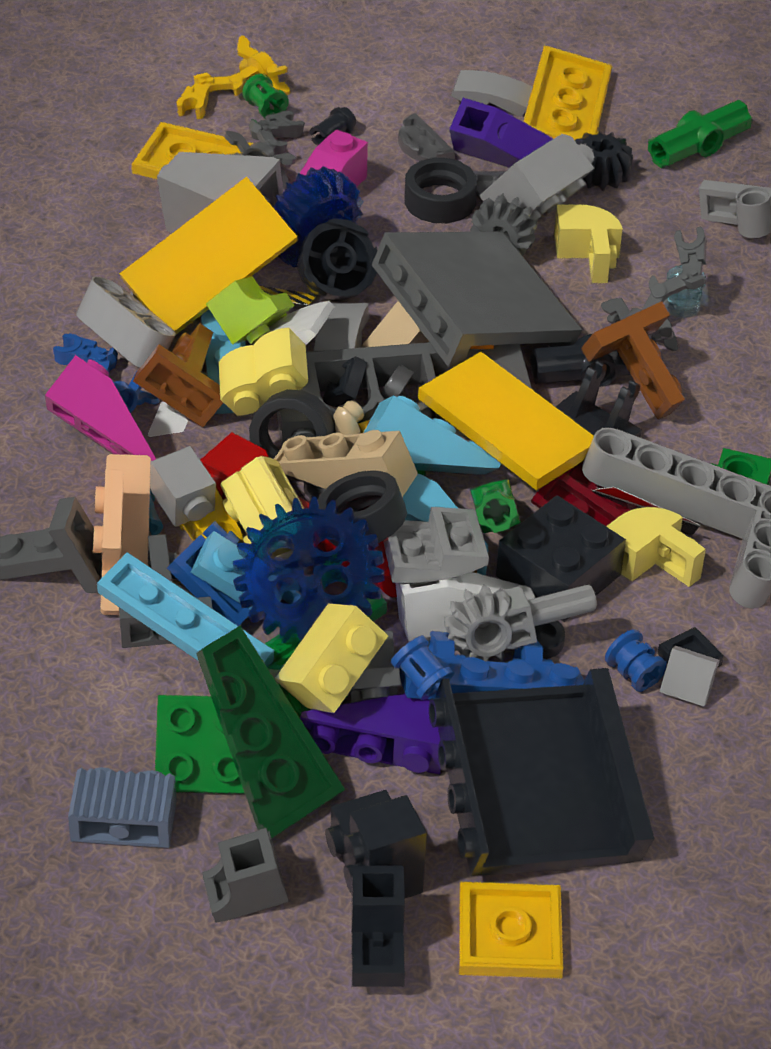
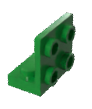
(194, 746)

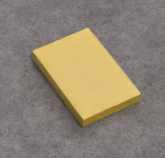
(172, 139)

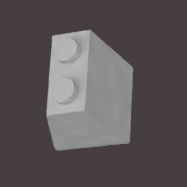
(198, 179)

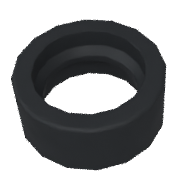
(440, 208)
(298, 400)
(368, 489)

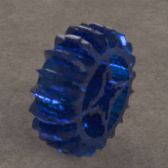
(313, 201)

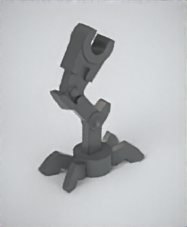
(273, 126)
(692, 260)

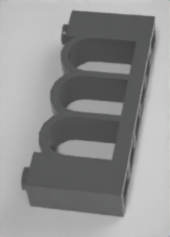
(382, 362)

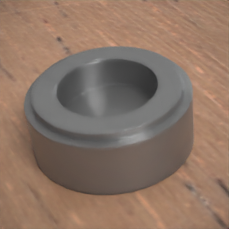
(397, 382)

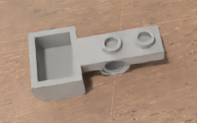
(737, 204)

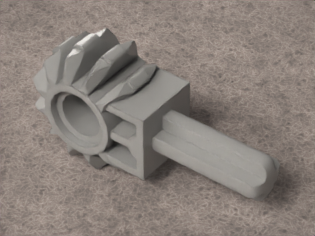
(510, 618)

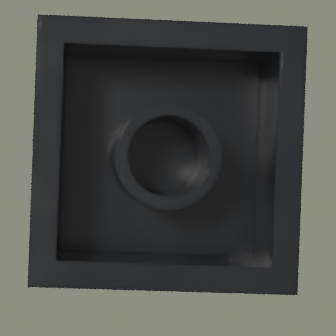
(560, 551)

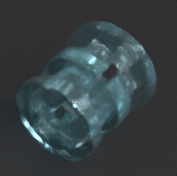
(686, 302)

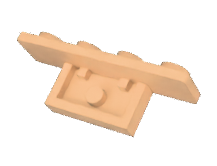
(125, 512)

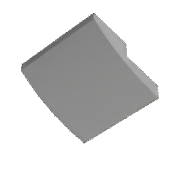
(436, 549)

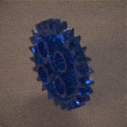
(302, 533)

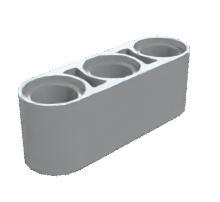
(123, 321)

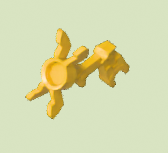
(252, 64)

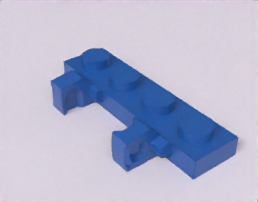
(475, 675)

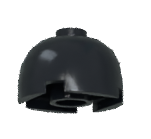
(337, 260)

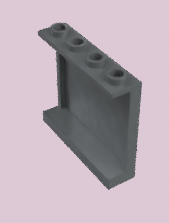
(471, 292)

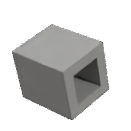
(182, 486)

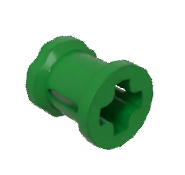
(265, 96)

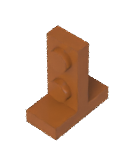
(640, 356)
(178, 378)

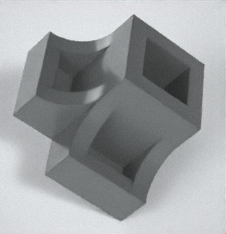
(245, 877)

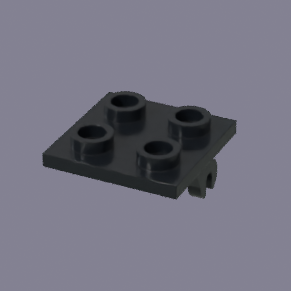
(582, 409)

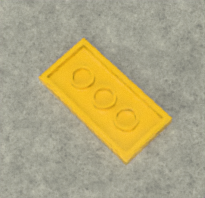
(567, 94)
(207, 254)
(507, 420)

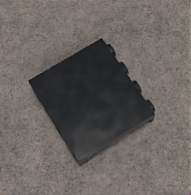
(541, 777)

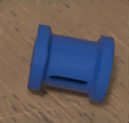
(421, 667)

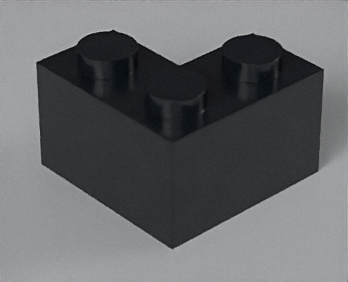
(379, 833)

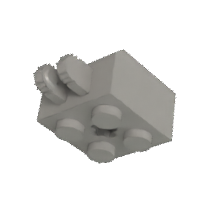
(545, 176)

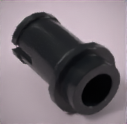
(340, 119)

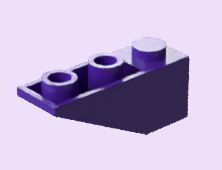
(493, 134)
(379, 730)

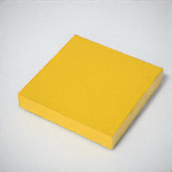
(510, 930)

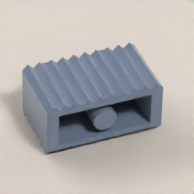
(122, 807)

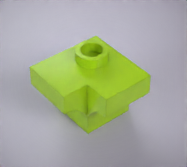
(247, 310)

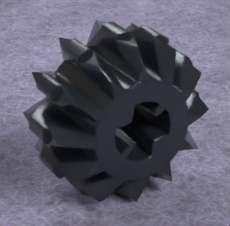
(611, 160)

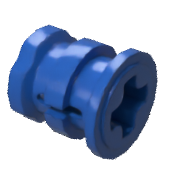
(635, 660)

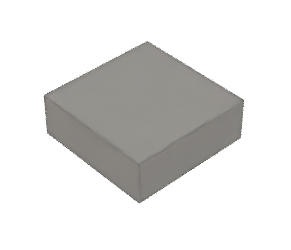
(689, 676)

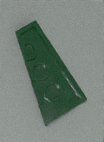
(268, 742)

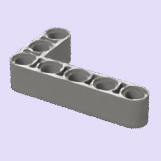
(695, 492)

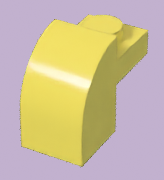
(589, 234)
(656, 538)

